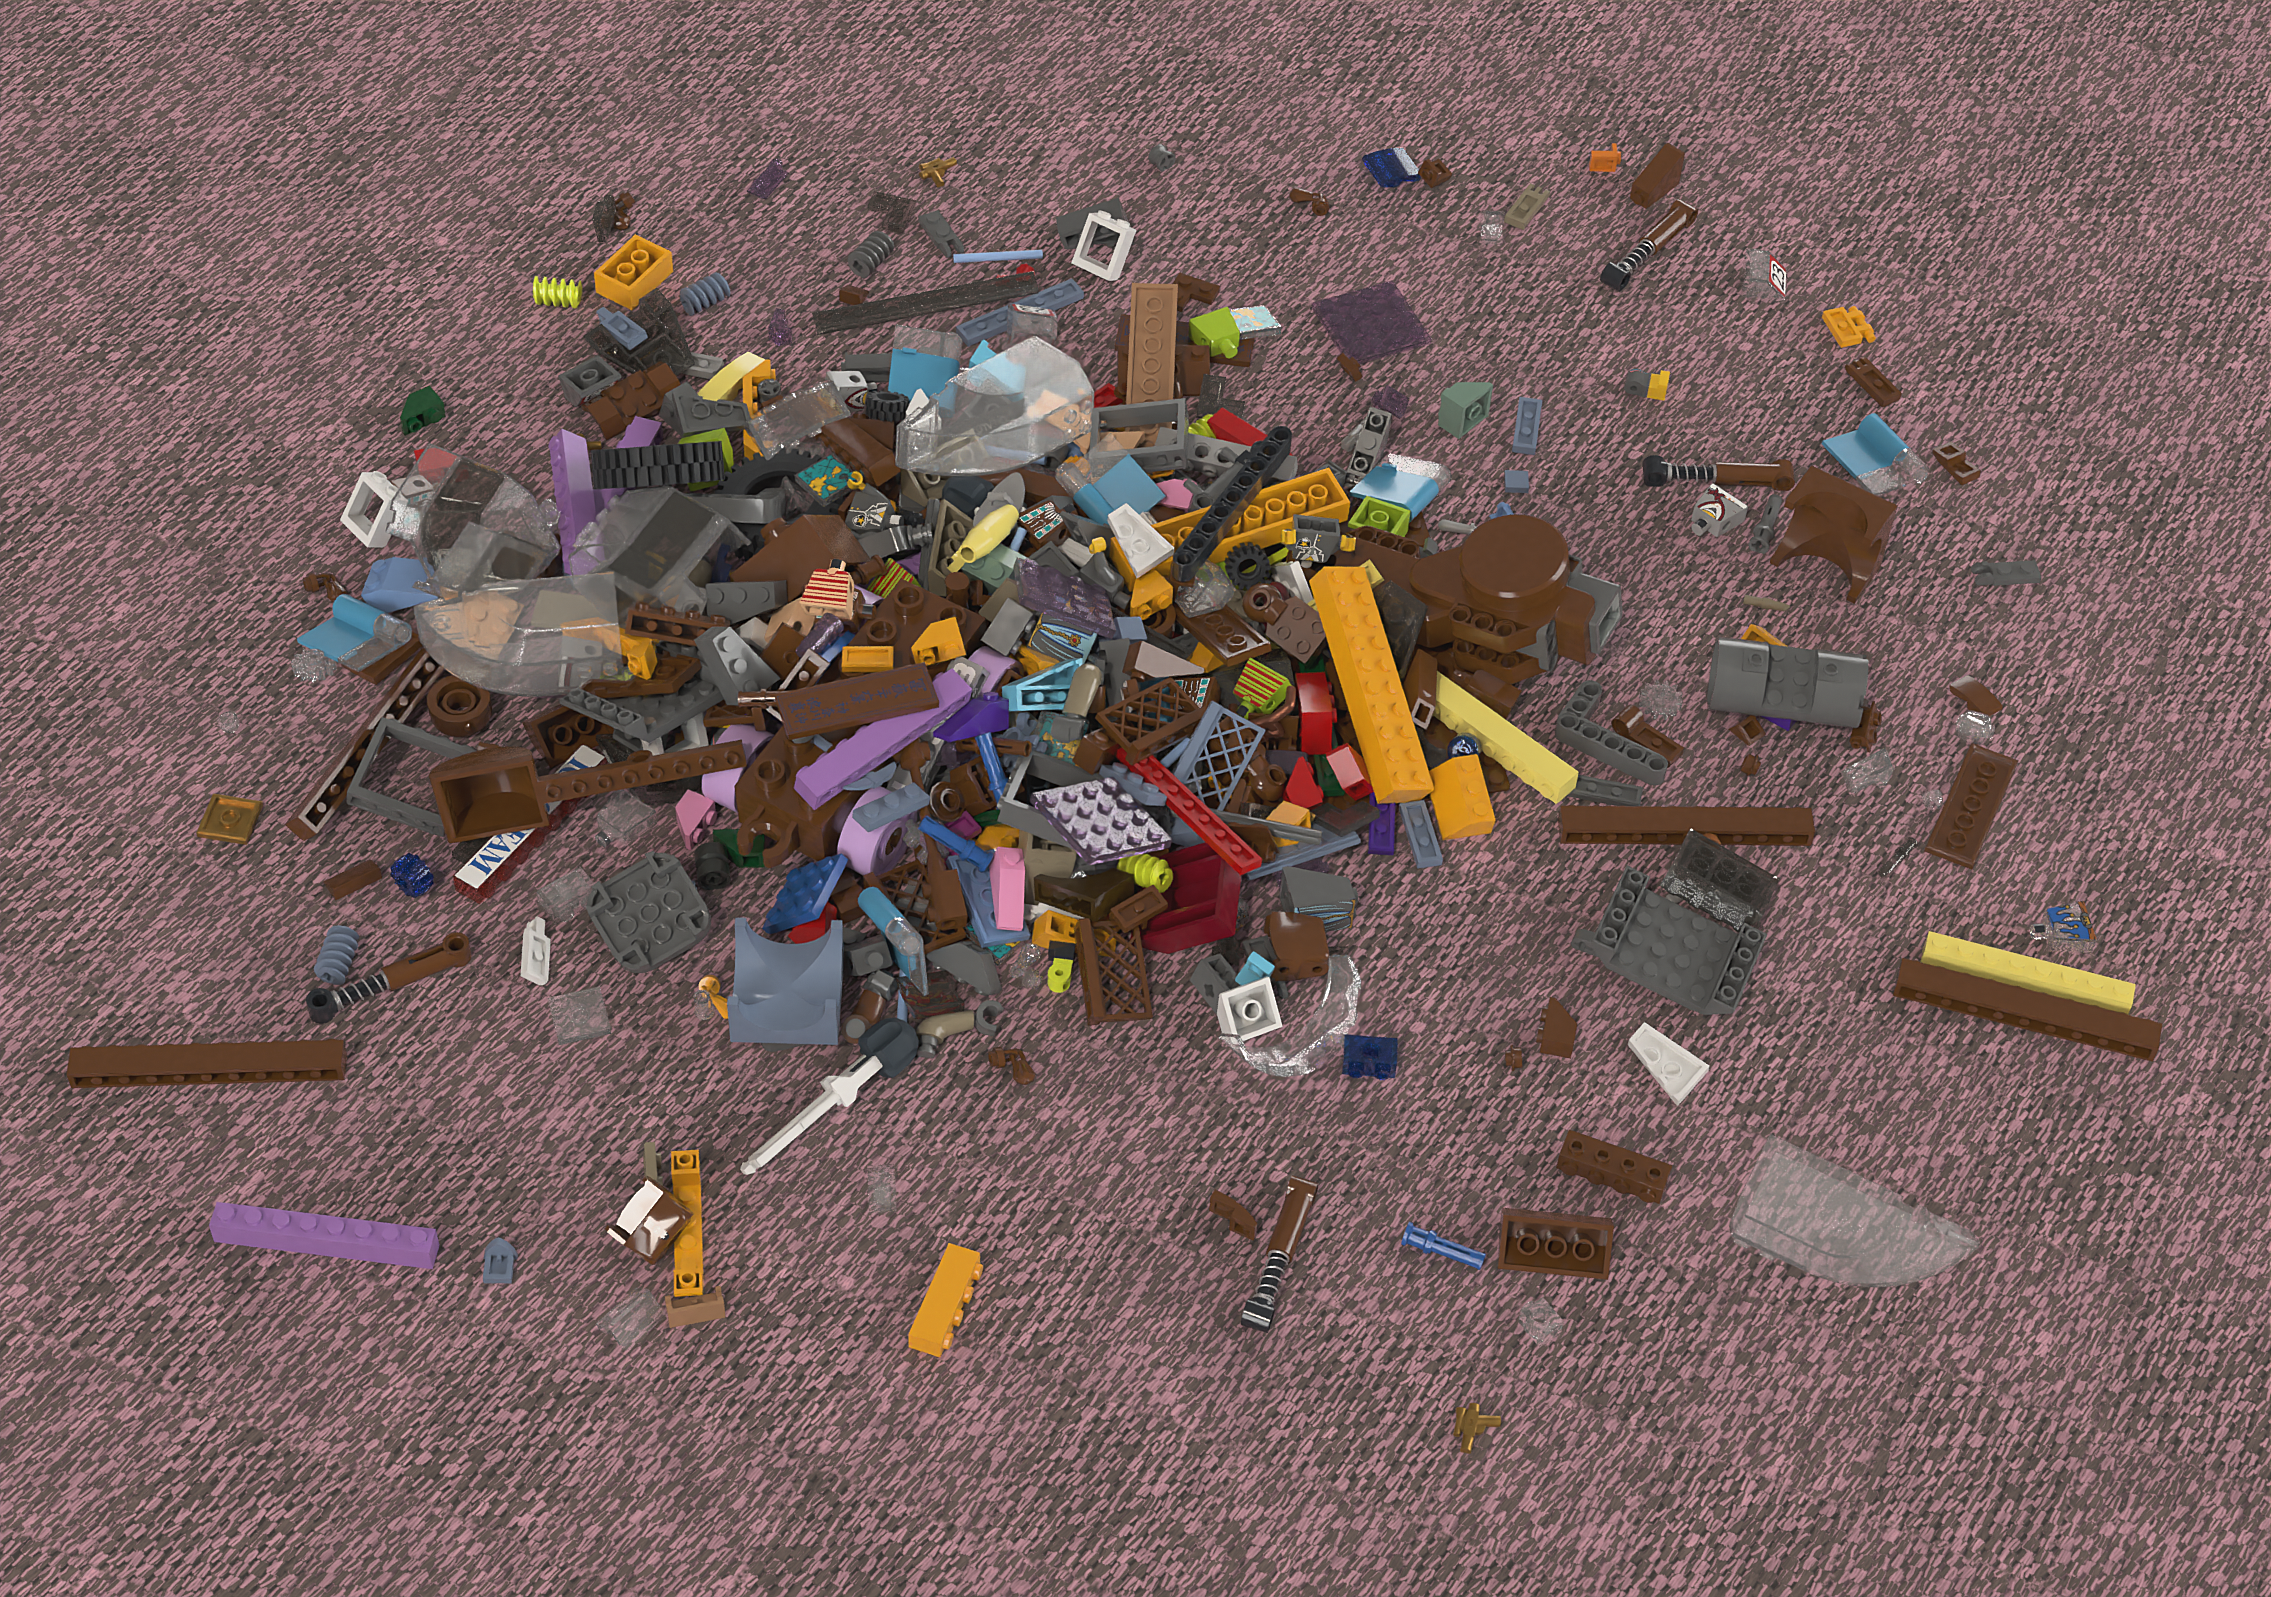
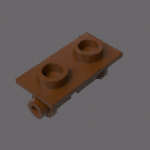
(1867, 734)

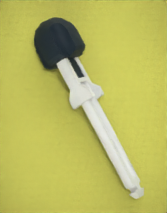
(970, 492)
(884, 1049)

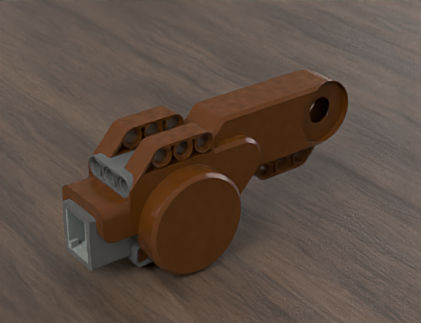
(1502, 597)

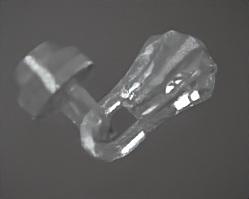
(1028, 955)

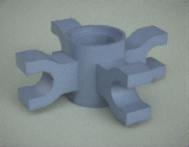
(1020, 732)

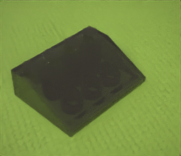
(1719, 882)

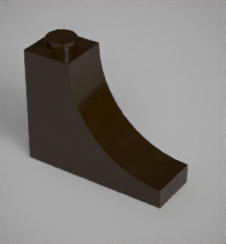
(1085, 896)

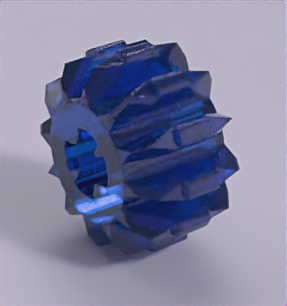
(411, 875)

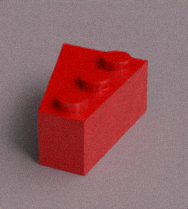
(1315, 712)

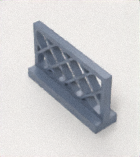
(1198, 743)

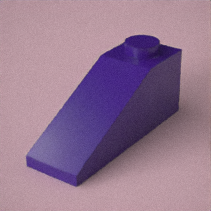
(976, 718)

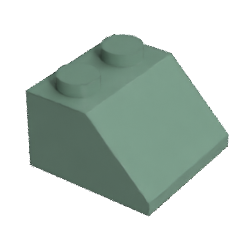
(1464, 406)
(993, 567)

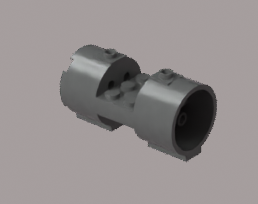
(1787, 682)

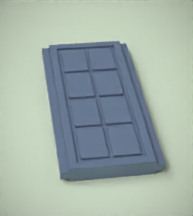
(1303, 852)

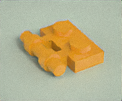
(1843, 326)

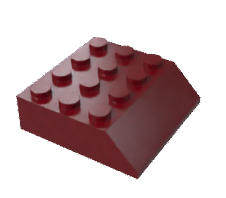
(1199, 902)

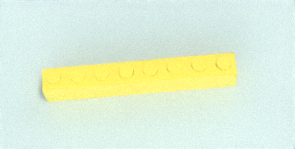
(1504, 741)
(2027, 972)

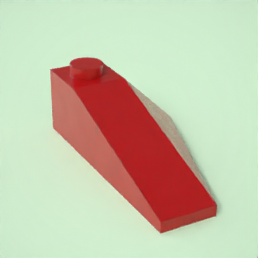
(1233, 429)

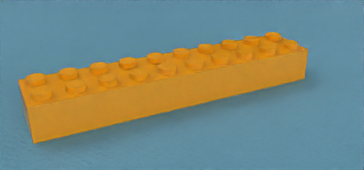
(1261, 522)
(1371, 685)

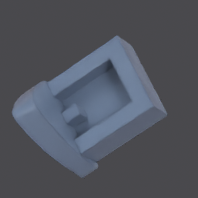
(499, 1261)

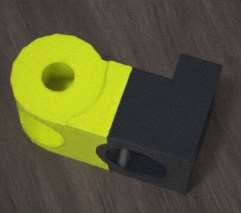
(1063, 961)

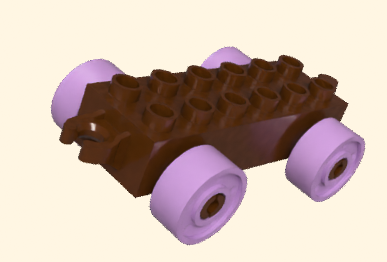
(765, 788)

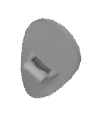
(1008, 491)

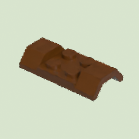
(634, 396)

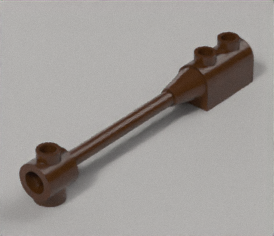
(941, 885)

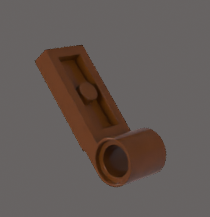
(1631, 725)

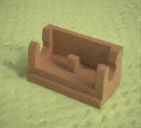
(695, 1308)

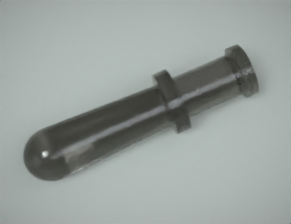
(1901, 854)

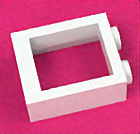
(1121, 250)
(353, 516)
(694, 736)

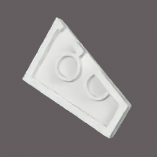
(1138, 540)
(1293, 578)
(1667, 1062)

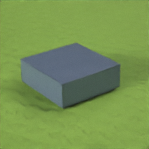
(1516, 481)

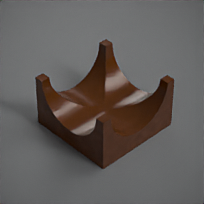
(1837, 524)

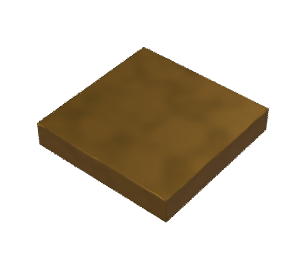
(229, 819)

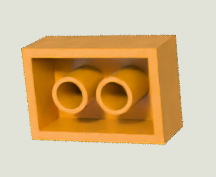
(633, 272)

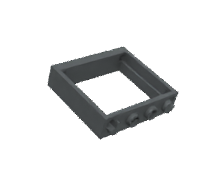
(1148, 458)
(390, 807)
(1028, 817)

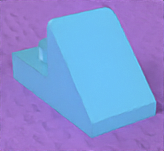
(1254, 969)

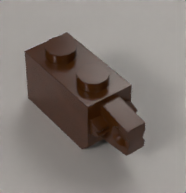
(1489, 690)

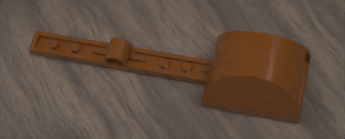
(501, 792)

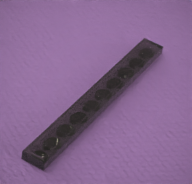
(925, 303)

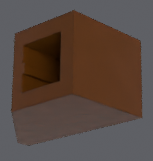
(1558, 1032)

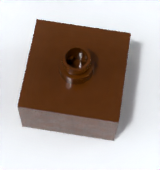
(798, 550)

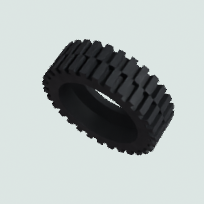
(657, 465)
(764, 474)

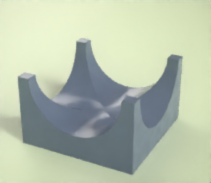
(786, 988)

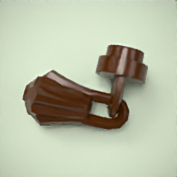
(1320, 205)
(621, 220)
(333, 588)
(1022, 1072)

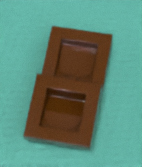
(1955, 462)
(1976, 695)
(1240, 1219)

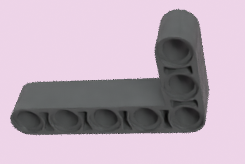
(747, 508)
(889, 543)
(1602, 744)

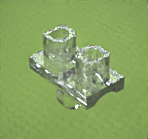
(915, 837)

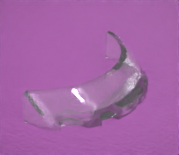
(1320, 1037)

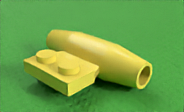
(985, 536)

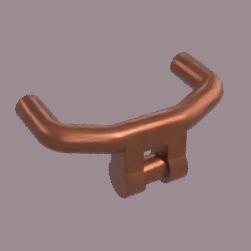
(1270, 721)

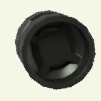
(712, 866)

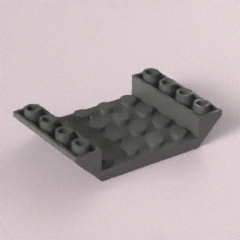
(652, 714)
(1675, 948)

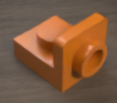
(1605, 160)

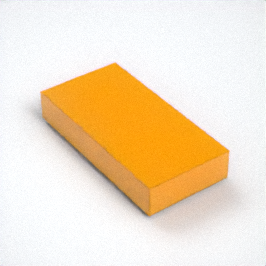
(867, 658)

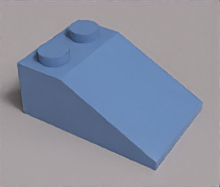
(391, 584)

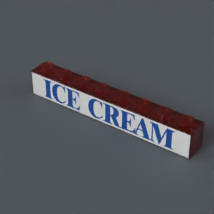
(503, 852)

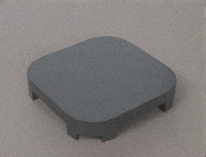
(649, 913)

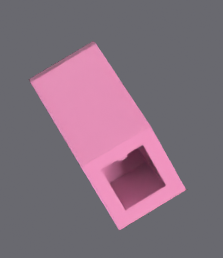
(693, 816)

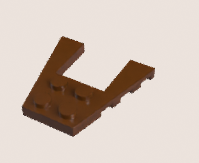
(667, 678)

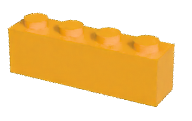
(944, 1300)

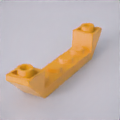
(750, 388)
(639, 653)
(689, 1244)

